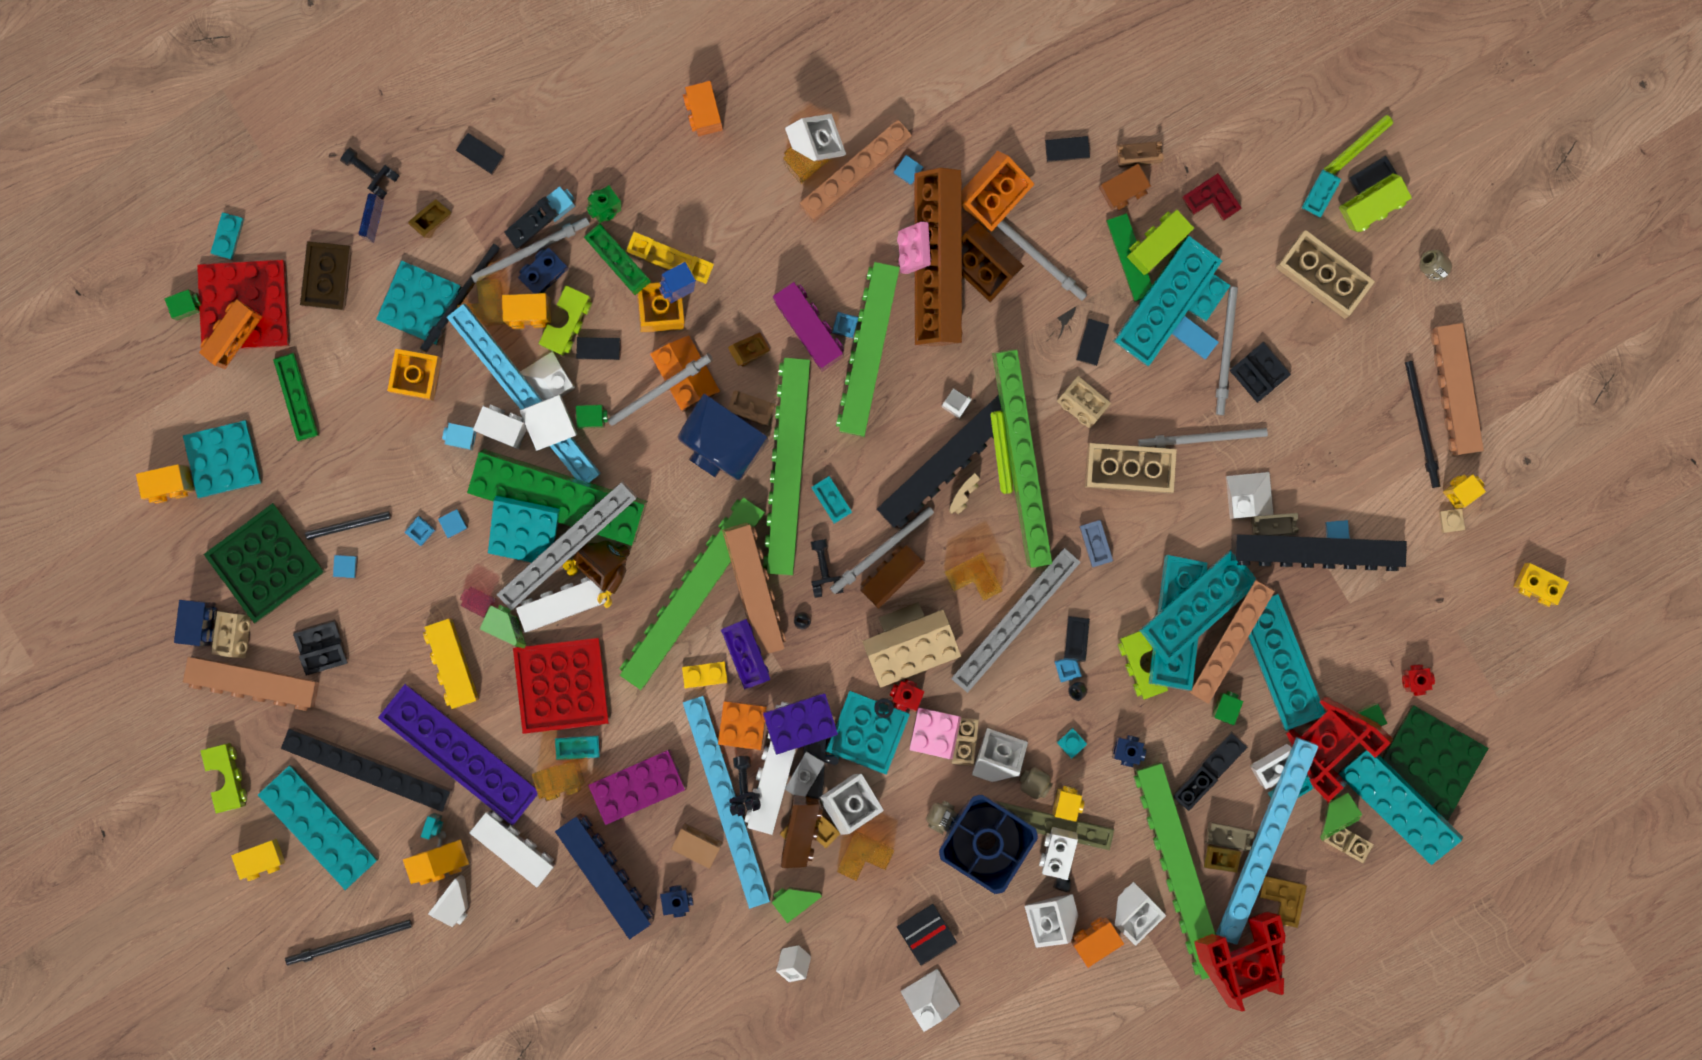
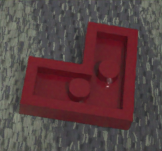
(1213, 192)

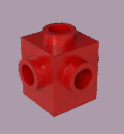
(1410, 677)
(914, 696)

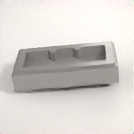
(805, 775)

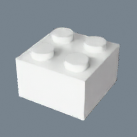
(500, 427)
(851, 804)

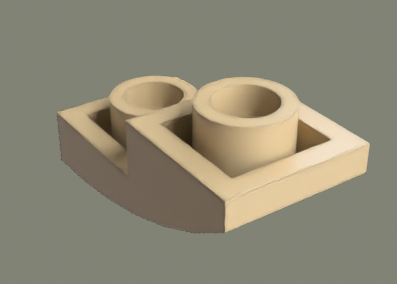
(958, 503)
(966, 742)
(1350, 844)

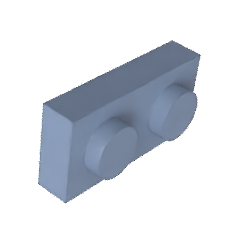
(1096, 543)

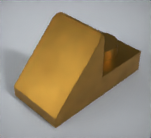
(430, 219)
(749, 349)
(1222, 859)

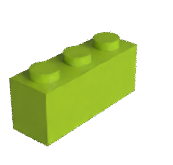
(1375, 203)
(1159, 241)

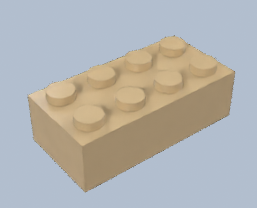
(1325, 274)
(1130, 468)
(911, 648)

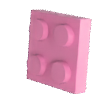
(914, 248)
(935, 733)

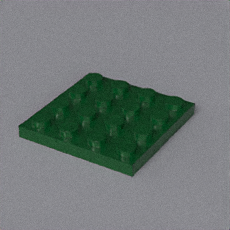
(264, 563)
(1434, 759)

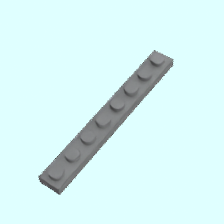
(567, 545)
(1015, 620)

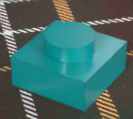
(1071, 743)

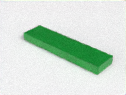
(1123, 239)
(617, 259)
(295, 397)

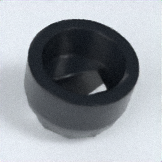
(804, 616)
(1077, 696)
(1062, 884)

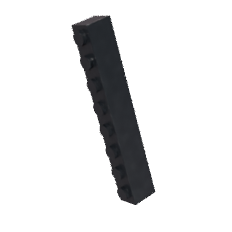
(940, 467)
(1317, 550)
(367, 769)

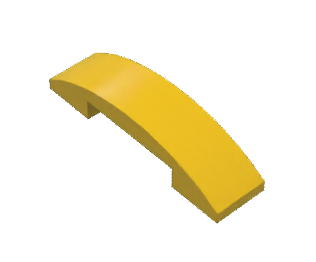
(668, 257)

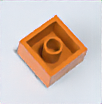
(702, 103)
(742, 725)
(1096, 941)

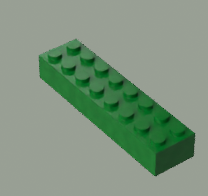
(522, 481)

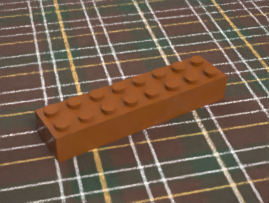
(939, 284)

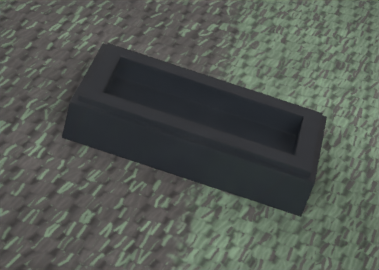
(1067, 149)
(479, 153)
(1371, 174)
(1092, 342)
(598, 348)
(1076, 639)

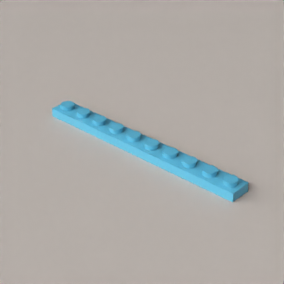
(516, 386)
(722, 791)
(1267, 840)

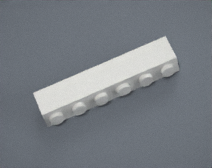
(771, 787)

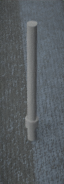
(568, 230)
(1067, 282)
(691, 369)
(1222, 392)
(1161, 441)
(850, 576)

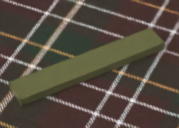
(1087, 833)

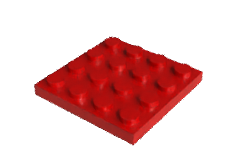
(255, 284)
(561, 685)

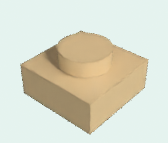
(1452, 520)

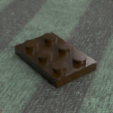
(325, 275)

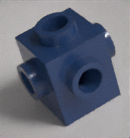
(1122, 746)
(670, 907)

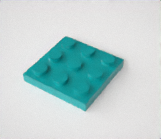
(416, 300)
(222, 459)
(521, 529)
(865, 736)

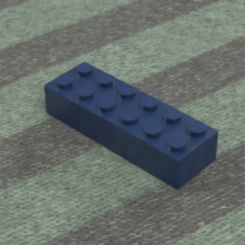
(605, 875)

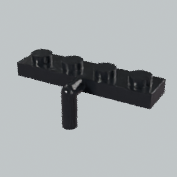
(818, 749)

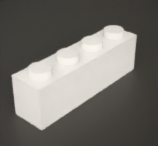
(560, 605)
(512, 848)

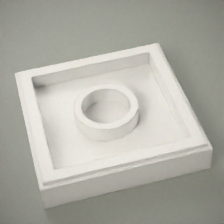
(548, 422)

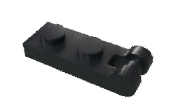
(531, 223)

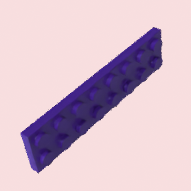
(458, 754)

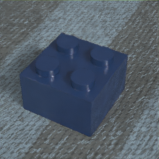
(195, 623)

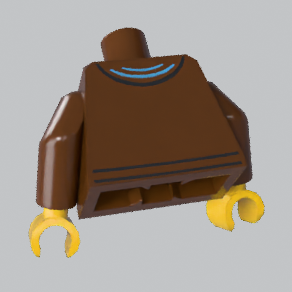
(602, 565)

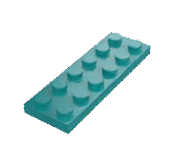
(1167, 301)
(1176, 577)
(1198, 607)
(1284, 667)
(1401, 806)
(317, 827)

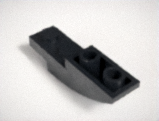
(1209, 771)

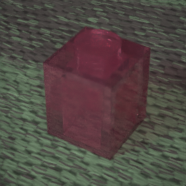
(476, 601)

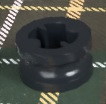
(877, 708)

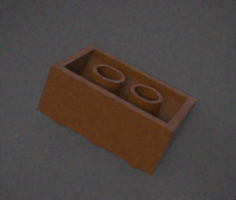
(987, 262)
(891, 575)
(801, 832)

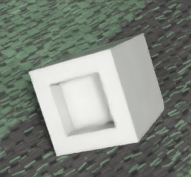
(956, 403)
(793, 963)

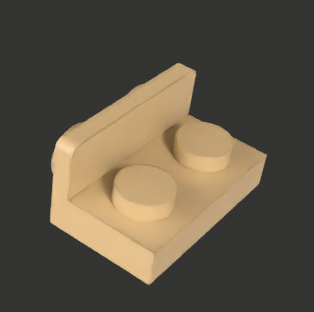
(1083, 402)
(231, 635)

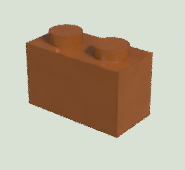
(1125, 187)

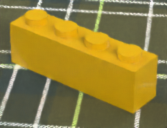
(451, 663)

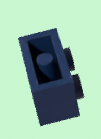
(543, 271)

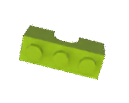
(560, 339)
(1133, 647)
(232, 794)

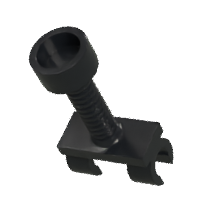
(350, 157)
(820, 546)
(749, 798)

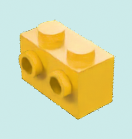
(1464, 490)
(1540, 584)
(1068, 803)
(258, 859)

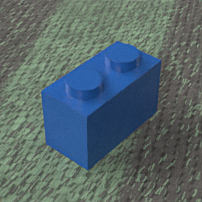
(677, 283)

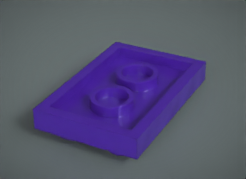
(745, 654)
(800, 723)

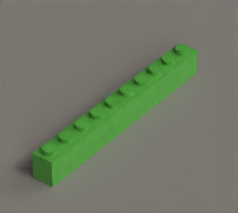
(1022, 458)
(788, 466)
(686, 600)
(1175, 858)

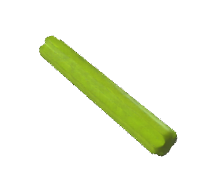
(1359, 145)
(1001, 450)

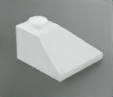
(816, 137)
(548, 377)
(1249, 495)
(999, 756)
(452, 904)
(1136, 914)
(1052, 920)
(930, 1000)

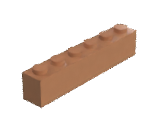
(855, 171)
(1457, 389)
(753, 588)
(1232, 641)
(251, 682)

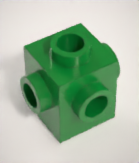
(603, 204)

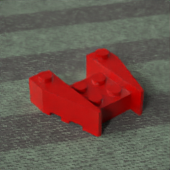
(1336, 736)
(1249, 967)

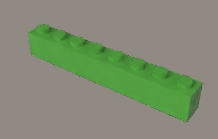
(869, 349)

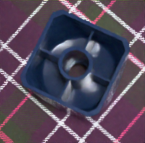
(721, 440)
(994, 866)

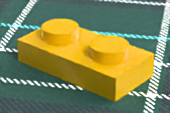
(704, 674)

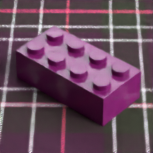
(808, 327)
(637, 786)

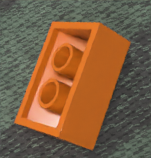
(995, 190)
(229, 334)
(673, 359)

